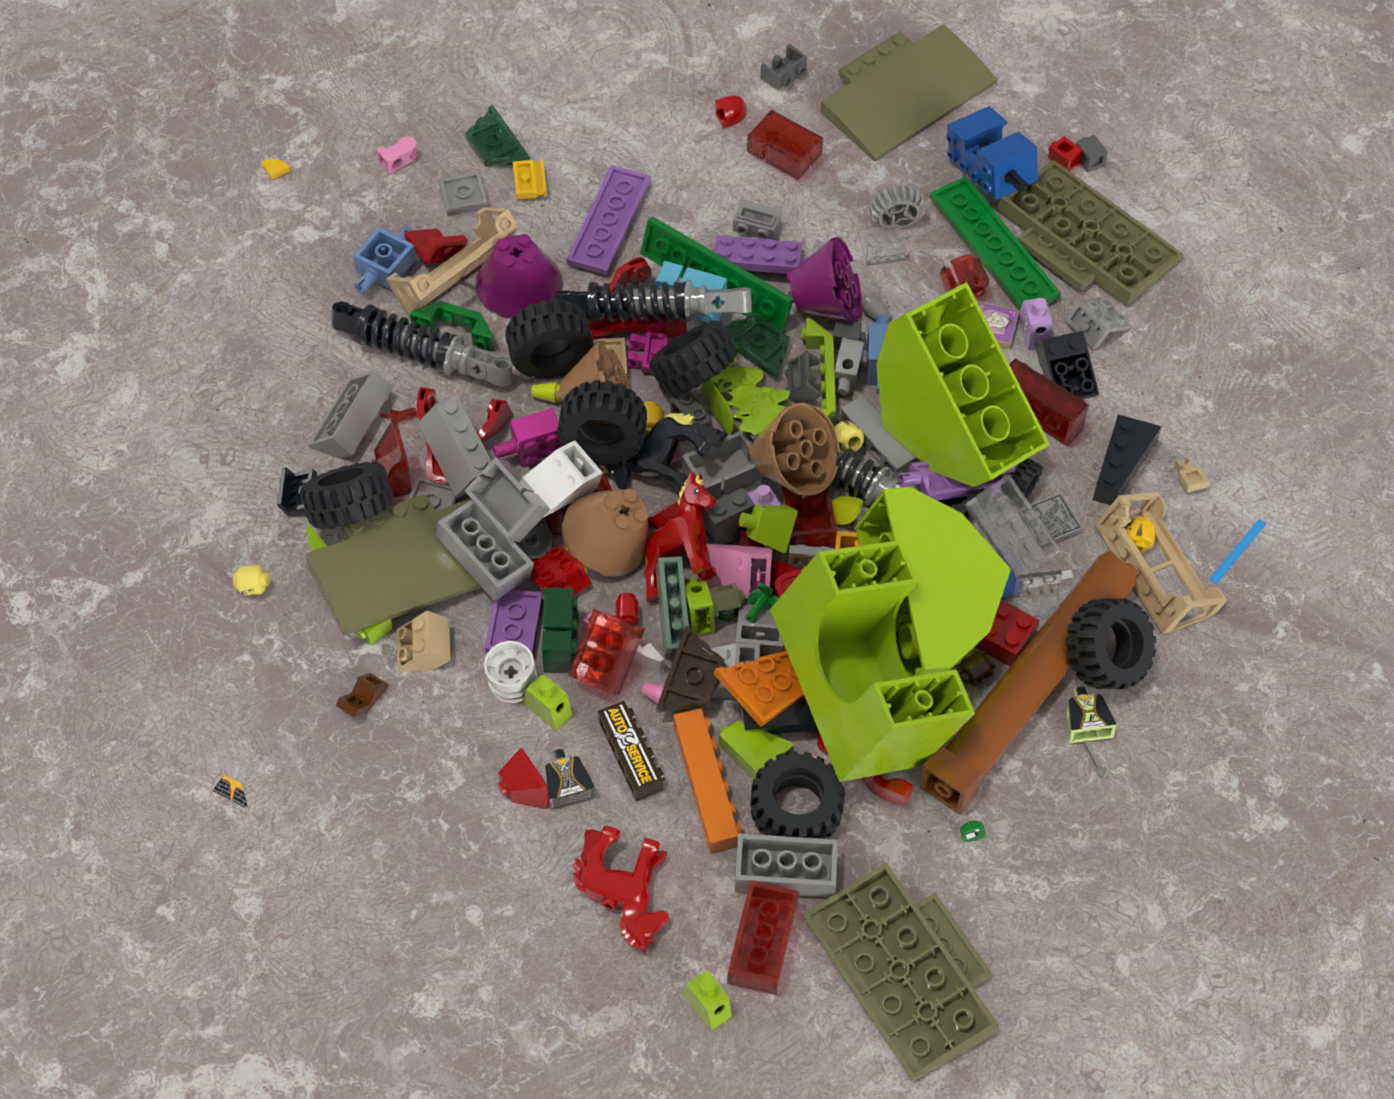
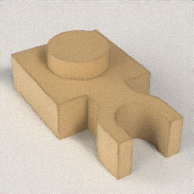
(1191, 477)

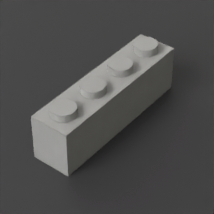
(877, 440)

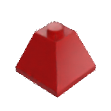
(523, 782)

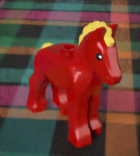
(682, 536)

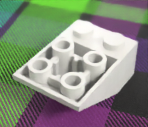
(564, 476)

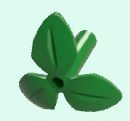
(759, 599)

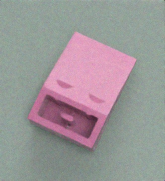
(740, 565)

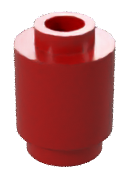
(627, 607)

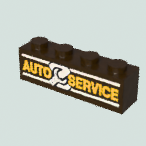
(630, 750)

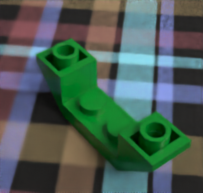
(459, 316)

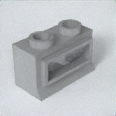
(757, 220)

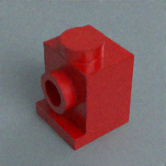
(1065, 153)

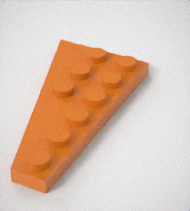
(763, 685)

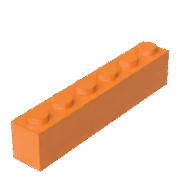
(706, 780)

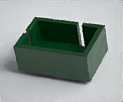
(561, 631)

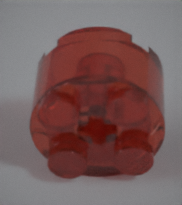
(964, 270)

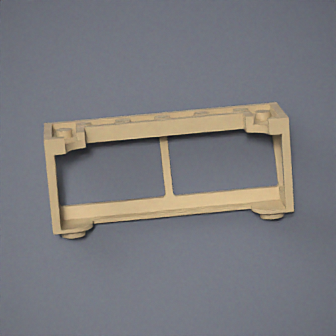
(422, 289)
(1164, 609)

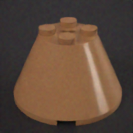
(596, 365)
(798, 450)
(607, 531)

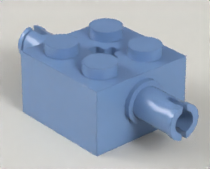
(382, 257)
(875, 339)

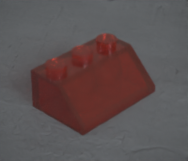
(606, 652)

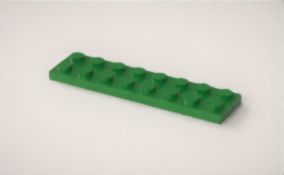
(993, 243)
(667, 244)

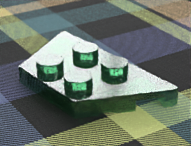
(495, 141)
(760, 343)

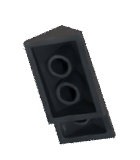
(793, 719)

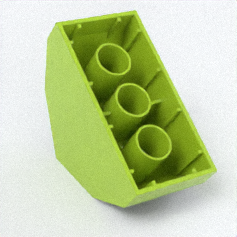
(954, 392)
(956, 575)

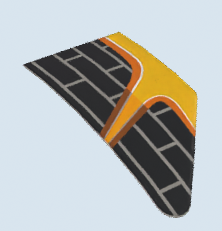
(232, 790)

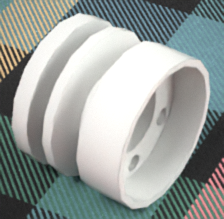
(509, 660)

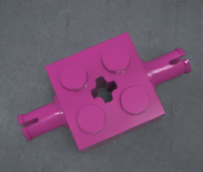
(532, 438)

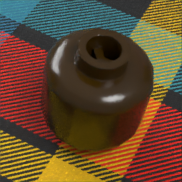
(977, 669)

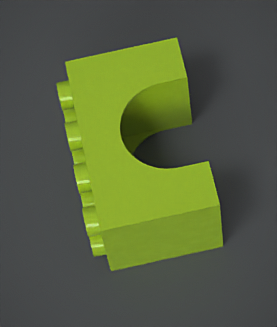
(847, 660)

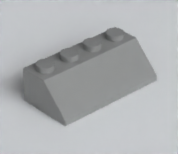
(351, 415)
(454, 444)

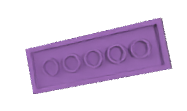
(608, 220)

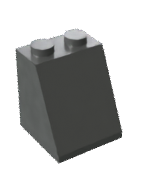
(723, 520)

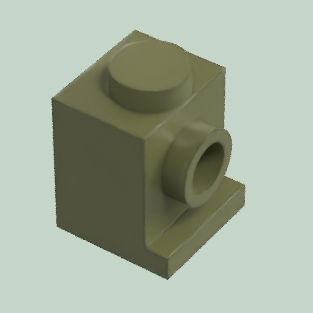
(726, 598)

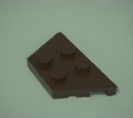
(690, 676)

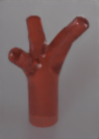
(400, 415)

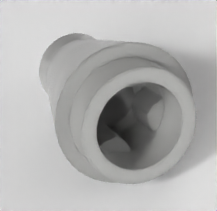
(874, 307)

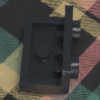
(289, 490)

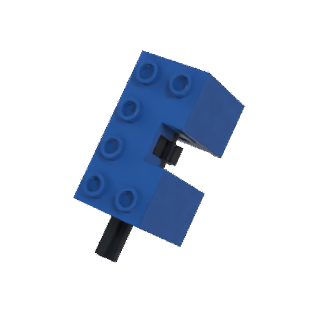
(989, 159)

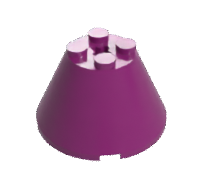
(516, 276)
(826, 284)

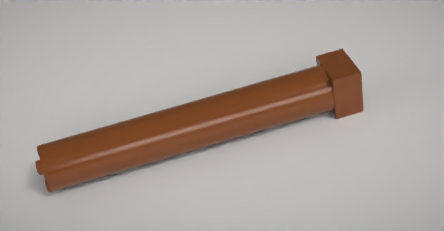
(958, 768)

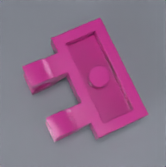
(651, 344)

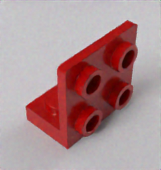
(434, 246)
(559, 570)

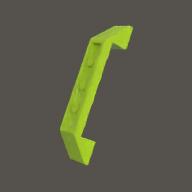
(819, 338)

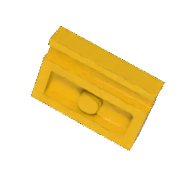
(529, 179)

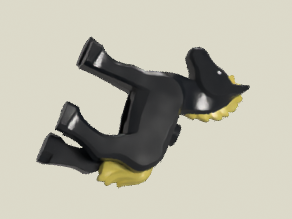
(660, 448)

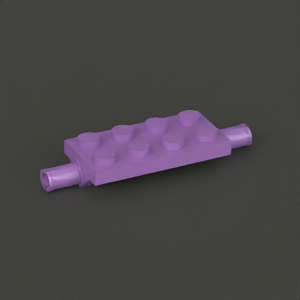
(760, 254)
(940, 486)

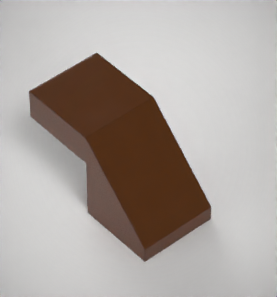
(363, 696)

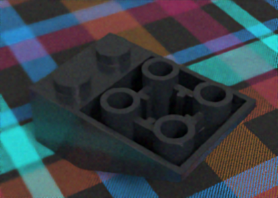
(1068, 363)

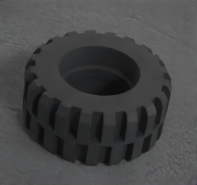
(548, 338)
(693, 358)
(607, 403)
(346, 495)
(1088, 643)
(803, 772)

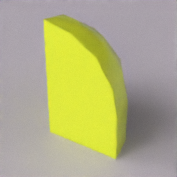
(846, 509)

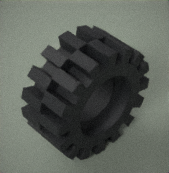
(1027, 476)

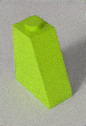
(752, 747)

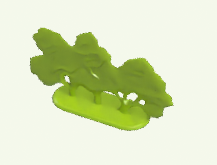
(757, 402)

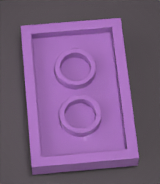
(515, 619)

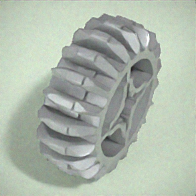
(897, 206)

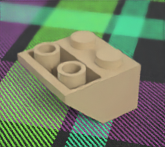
(423, 643)

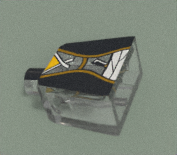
(567, 781)

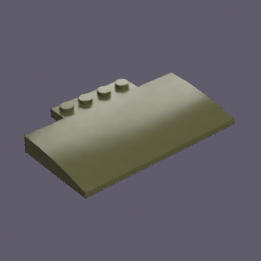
(904, 89)
(1087, 235)
(389, 566)
(906, 969)

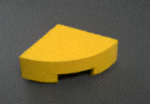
(275, 167)

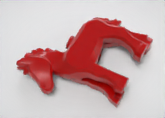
(622, 888)

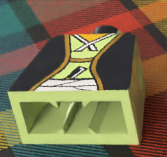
(1088, 717)

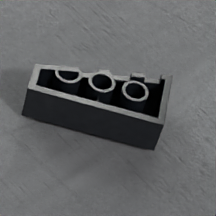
(1125, 453)

